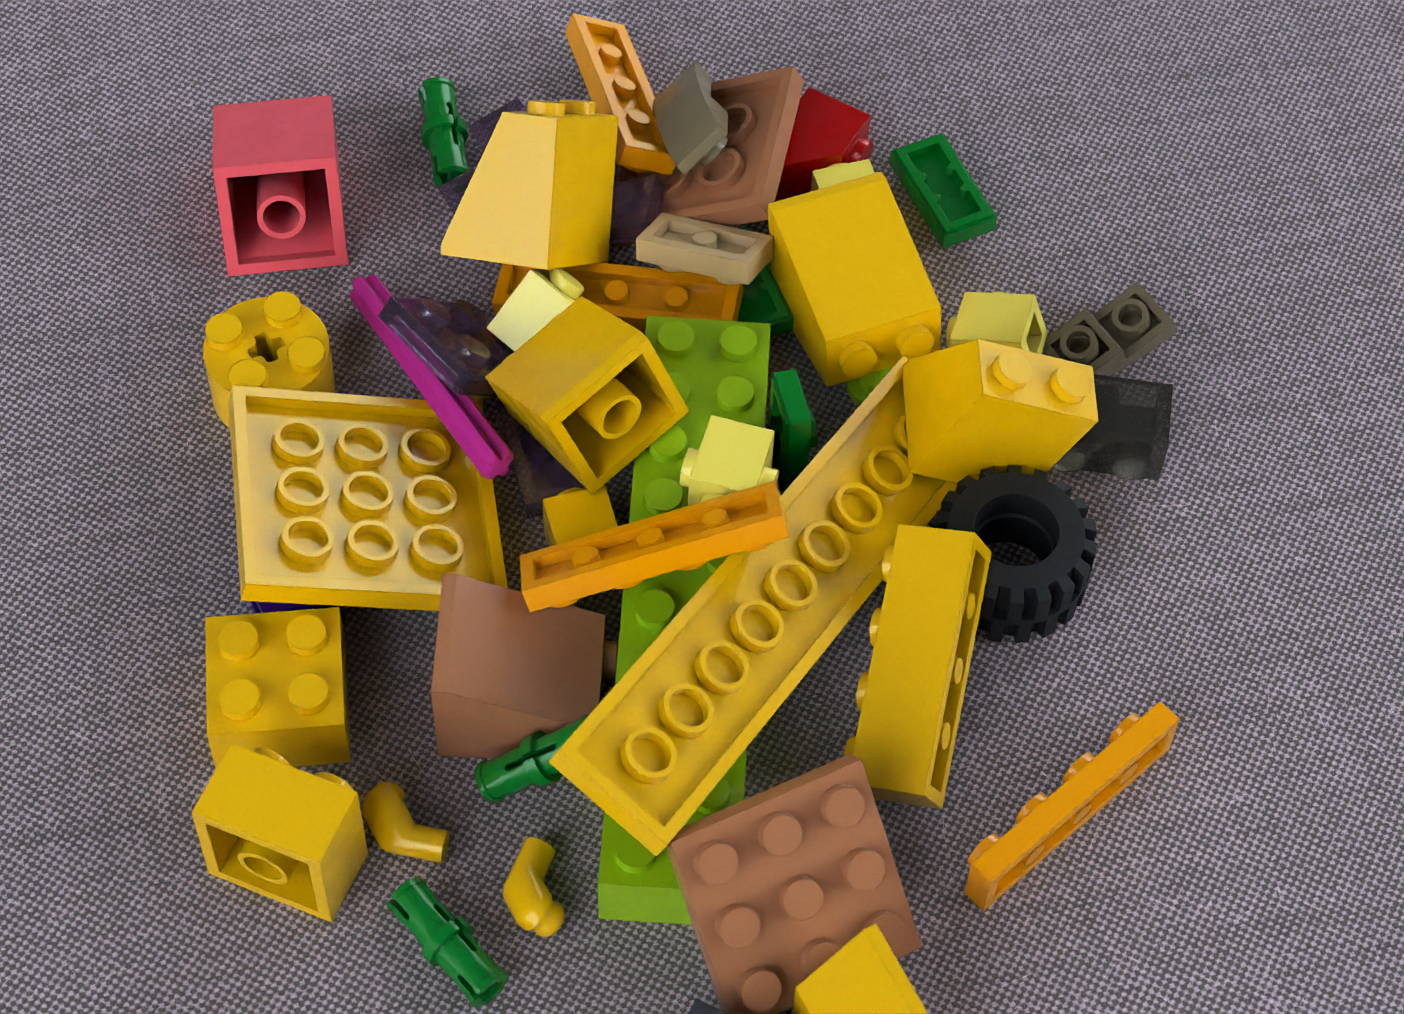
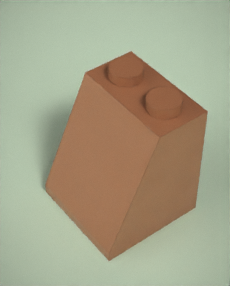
(511, 669)

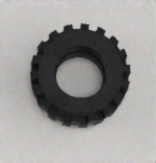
(1044, 520)

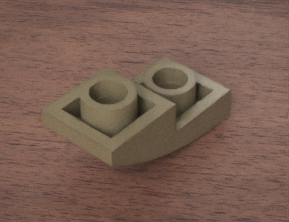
(691, 120)
(1114, 334)

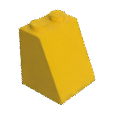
(540, 189)
(852, 279)
(589, 392)
(993, 408)

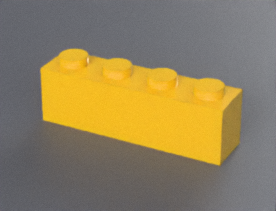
(919, 662)

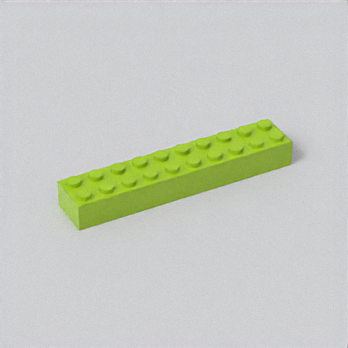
(720, 373)

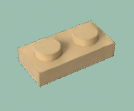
(704, 248)

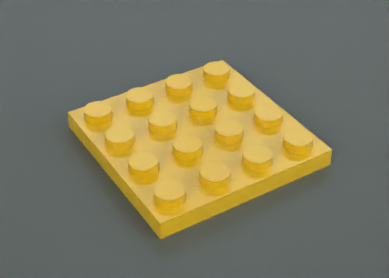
(355, 501)

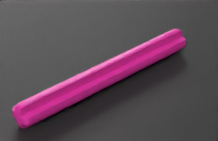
(456, 412)

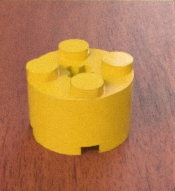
(266, 346)

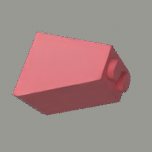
(279, 185)

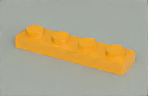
(621, 89)
(640, 292)
(653, 547)
(1086, 789)

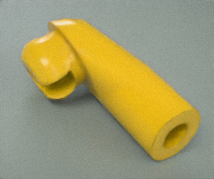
(526, 892)

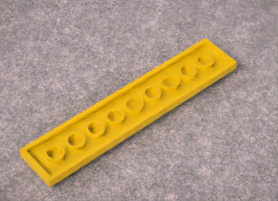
(752, 629)

